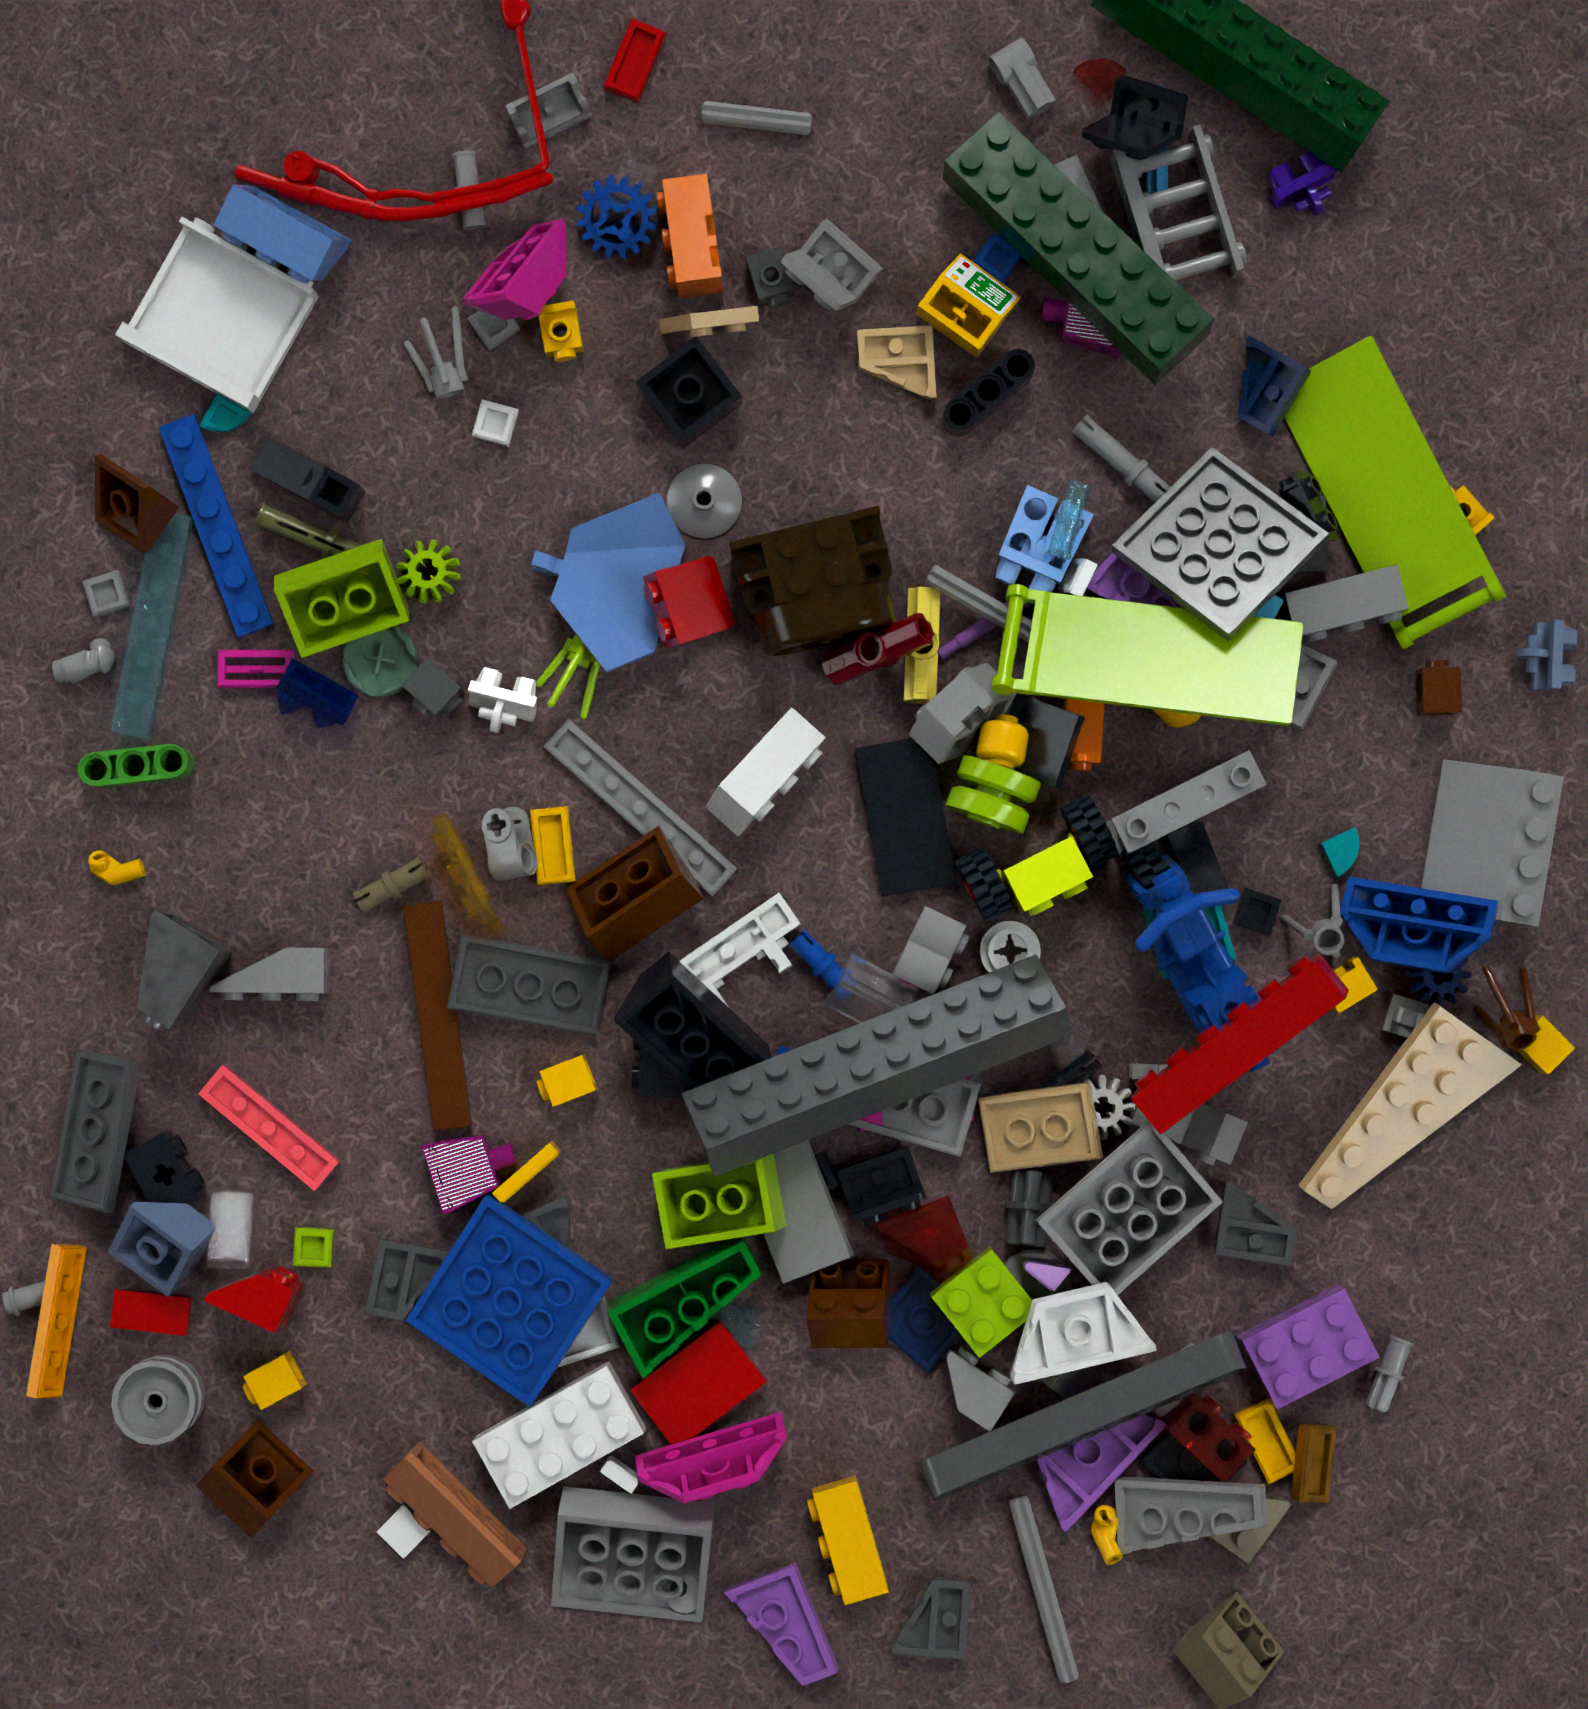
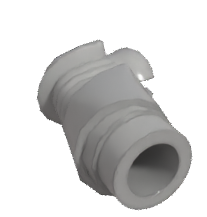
(82, 664)

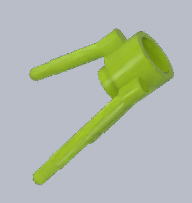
(578, 656)

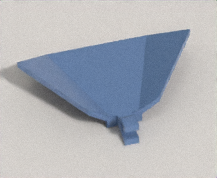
(603, 583)

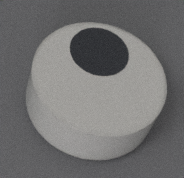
(688, 1599)

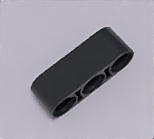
(999, 378)

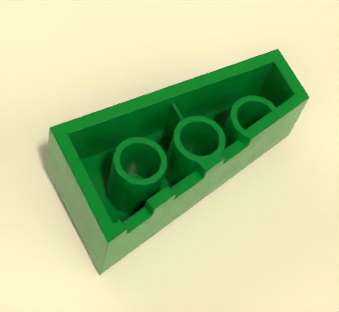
(680, 1301)

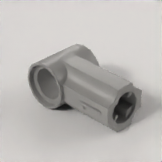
(1017, 69)

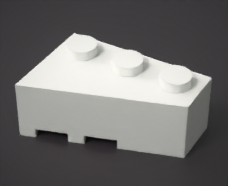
(765, 772)

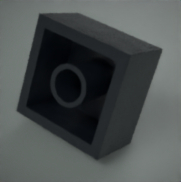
(689, 392)

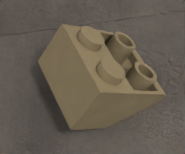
(1229, 1652)

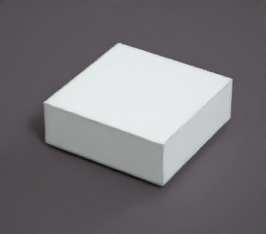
(495, 423)
(1077, 577)
(620, 1473)
(402, 1531)

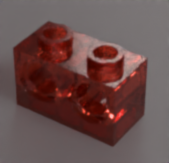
(1204, 1443)

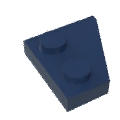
(1269, 386)

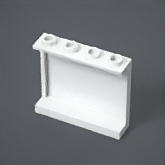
(219, 315)

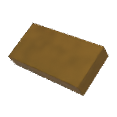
(1313, 1462)

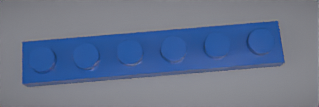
(216, 526)

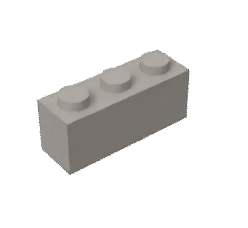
(1348, 603)

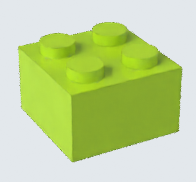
(983, 1301)

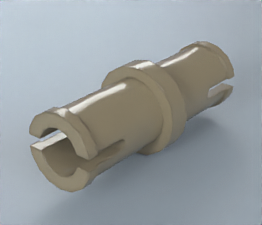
(392, 884)

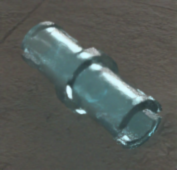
(1069, 520)

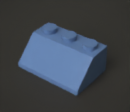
(280, 233)

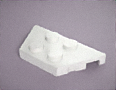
(1077, 1332)

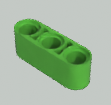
(118, 762)

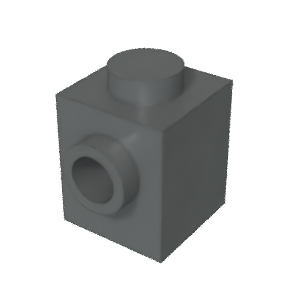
(769, 278)
(433, 690)

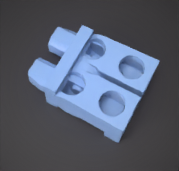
(1027, 546)

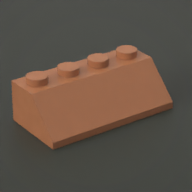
(454, 1515)

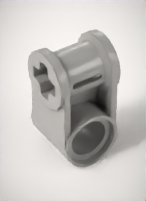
(509, 846)

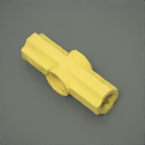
(922, 669)

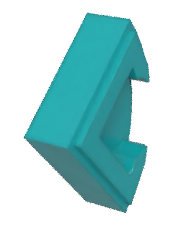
(224, 415)
(1341, 850)

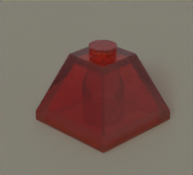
(928, 1237)

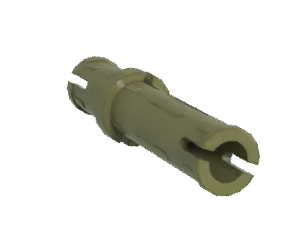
(270, 519)

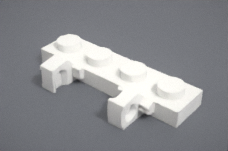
(753, 935)

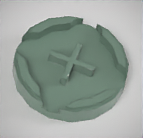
(380, 662)

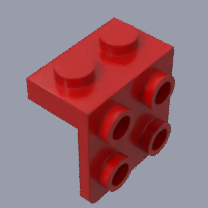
(688, 601)

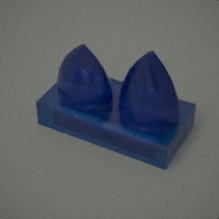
(304, 686)

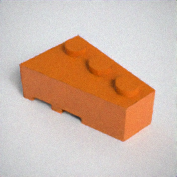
(690, 236)

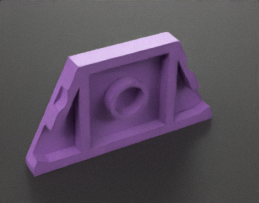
(1086, 1469)

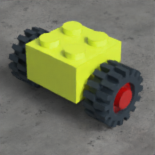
(1045, 874)

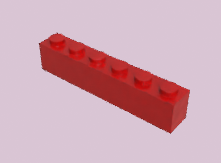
(1239, 1043)

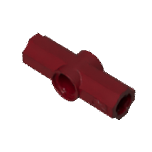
(894, 643)

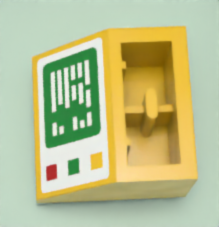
(967, 305)

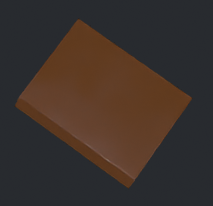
(129, 505)

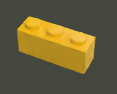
(848, 1540)

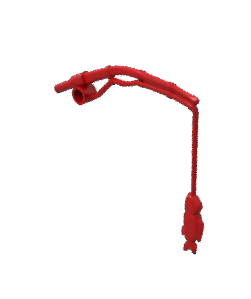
(304, 170)

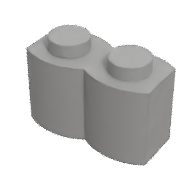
(930, 950)

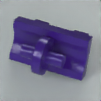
(1287, 188)

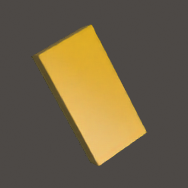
(553, 845)
(527, 1172)
(1273, 1448)

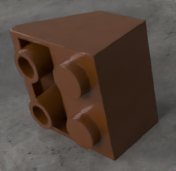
(850, 1305)

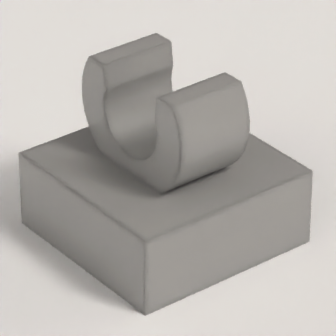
(1402, 1015)

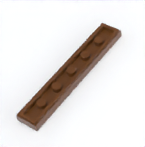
(437, 1023)

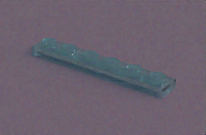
(151, 630)

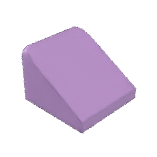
(1048, 1274)

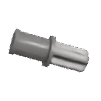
(1388, 1373)

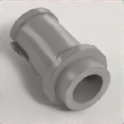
(23, 1298)

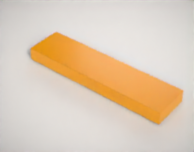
(56, 1321)

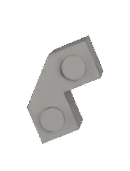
(954, 715)
(1207, 1131)

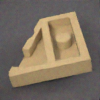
(702, 323)
(900, 357)

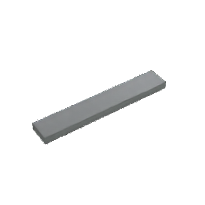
(638, 804)

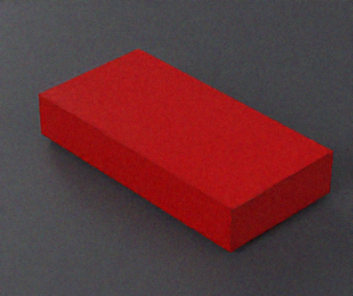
(634, 60)
(150, 1312)

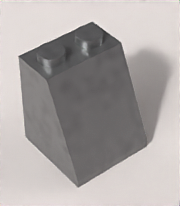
(176, 970)

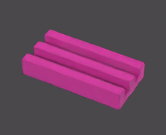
(222, 668)

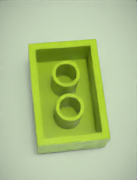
(341, 598)
(710, 1209)

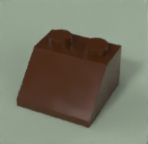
(254, 1478)

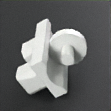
(502, 704)

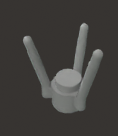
(444, 379)
(1326, 932)

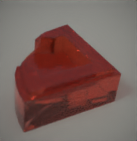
(1099, 74)

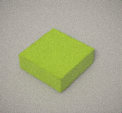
(313, 1247)

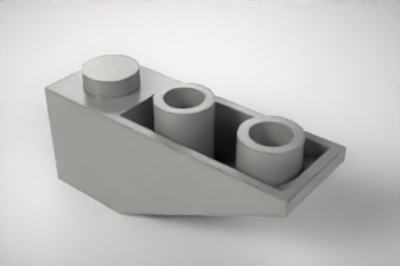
(286, 971)

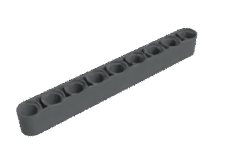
(1083, 1416)

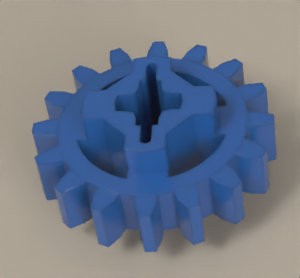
(608, 202)

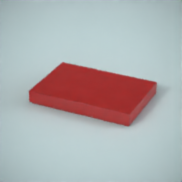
(698, 1384)

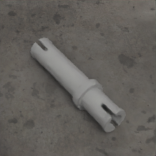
(1121, 459)

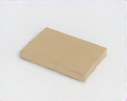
(1040, 1127)

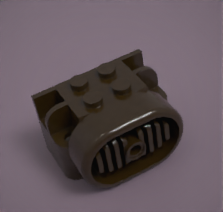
(816, 581)

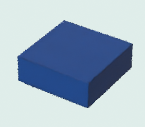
(997, 258)

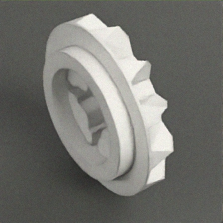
(997, 937)

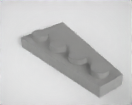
(1174, 1510)

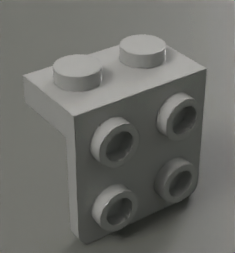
(832, 267)

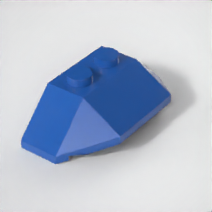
(1417, 924)

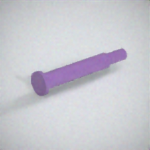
(969, 635)

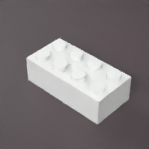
(559, 1434)

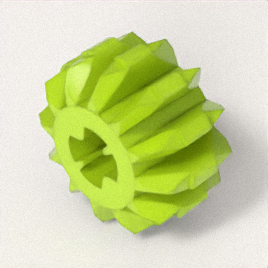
(439, 562)

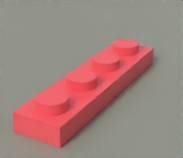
(269, 1127)

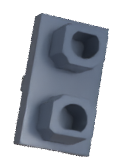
(1545, 655)

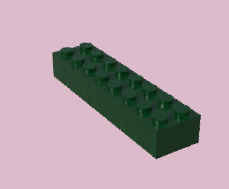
(1258, 70)
(1077, 248)

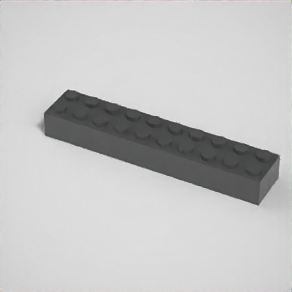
(876, 1064)

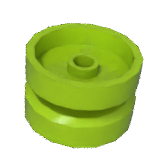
(991, 799)

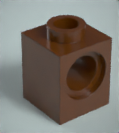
(1438, 689)

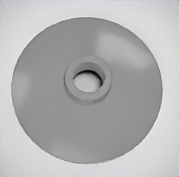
(706, 520)

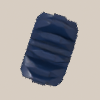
(1439, 989)

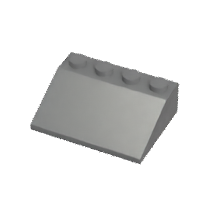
(1493, 837)
(1129, 1209)
(625, 1549)

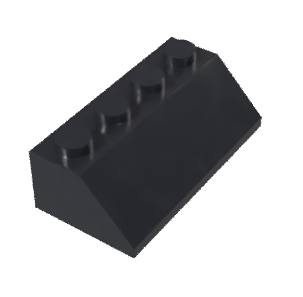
(687, 1025)

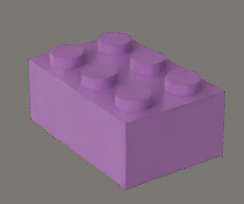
(1308, 1346)

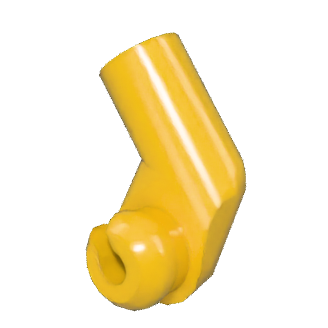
(112, 871)
(1104, 1534)

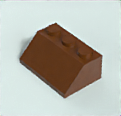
(633, 894)

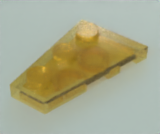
(462, 873)

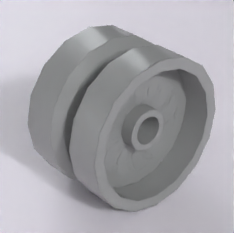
(135, 1393)

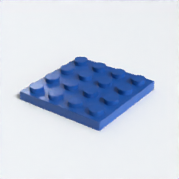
(509, 1300)

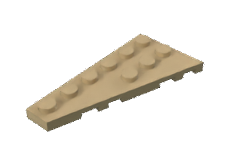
(1421, 1088)

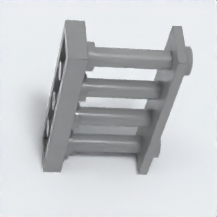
(1141, 204)
(1186, 803)

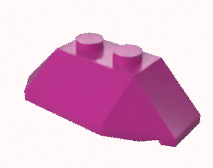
(523, 274)
(713, 1461)

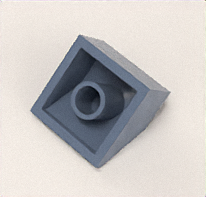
(162, 1242)

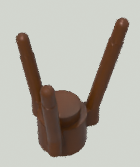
(1516, 1029)

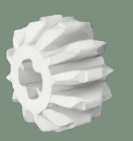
(1117, 1105)

